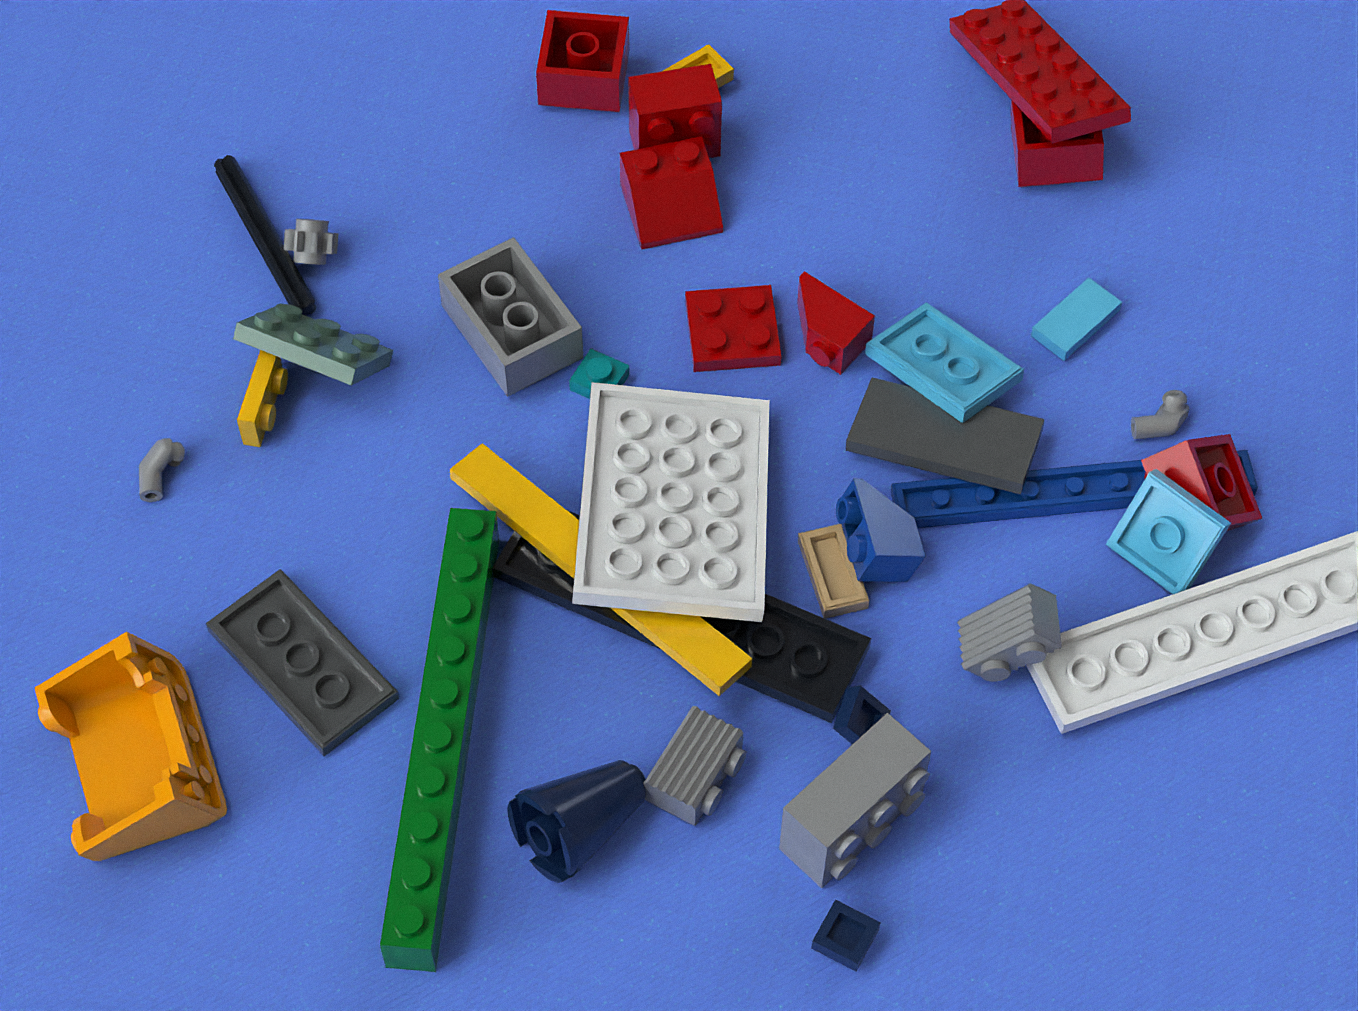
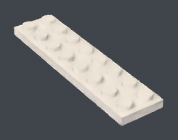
(1201, 634)

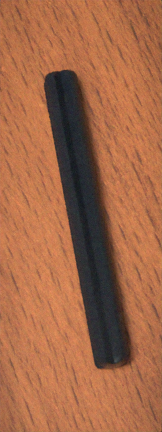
(264, 235)

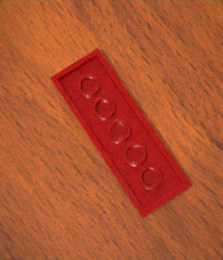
(1039, 70)

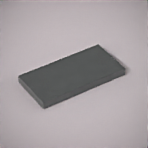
(913, 431)
(302, 662)

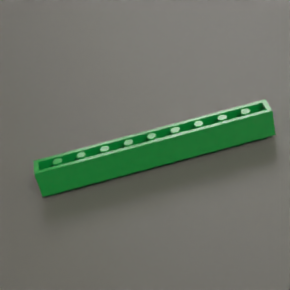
(440, 744)

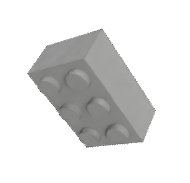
(511, 316)
(855, 801)

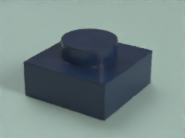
(858, 713)
(845, 935)

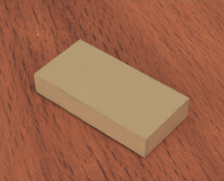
(832, 572)

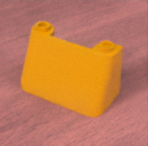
(133, 746)

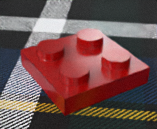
(732, 328)

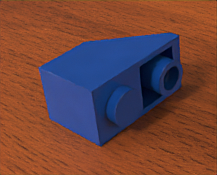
(878, 535)

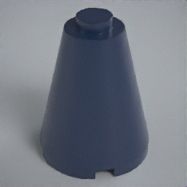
(575, 815)

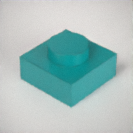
(598, 369)

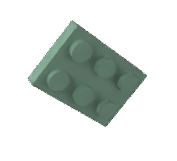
(314, 343)

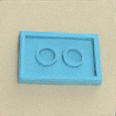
(944, 362)

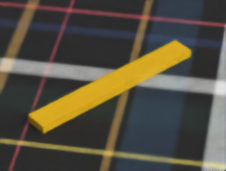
(555, 534)

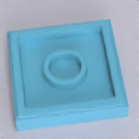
(1167, 533)

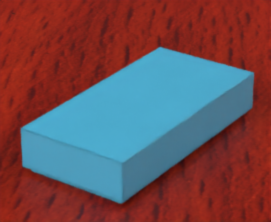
(1076, 319)

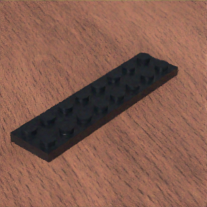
(792, 650)

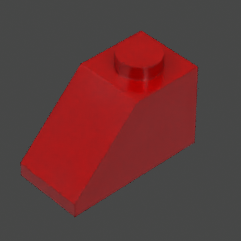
(831, 324)

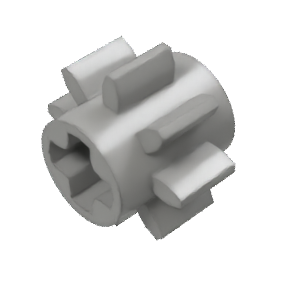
(310, 241)

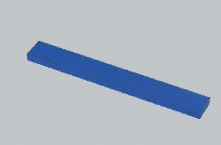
(1044, 494)

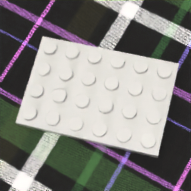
(674, 503)

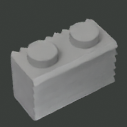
(1010, 633)
(694, 766)

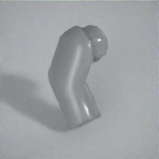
(1165, 421)
(153, 464)

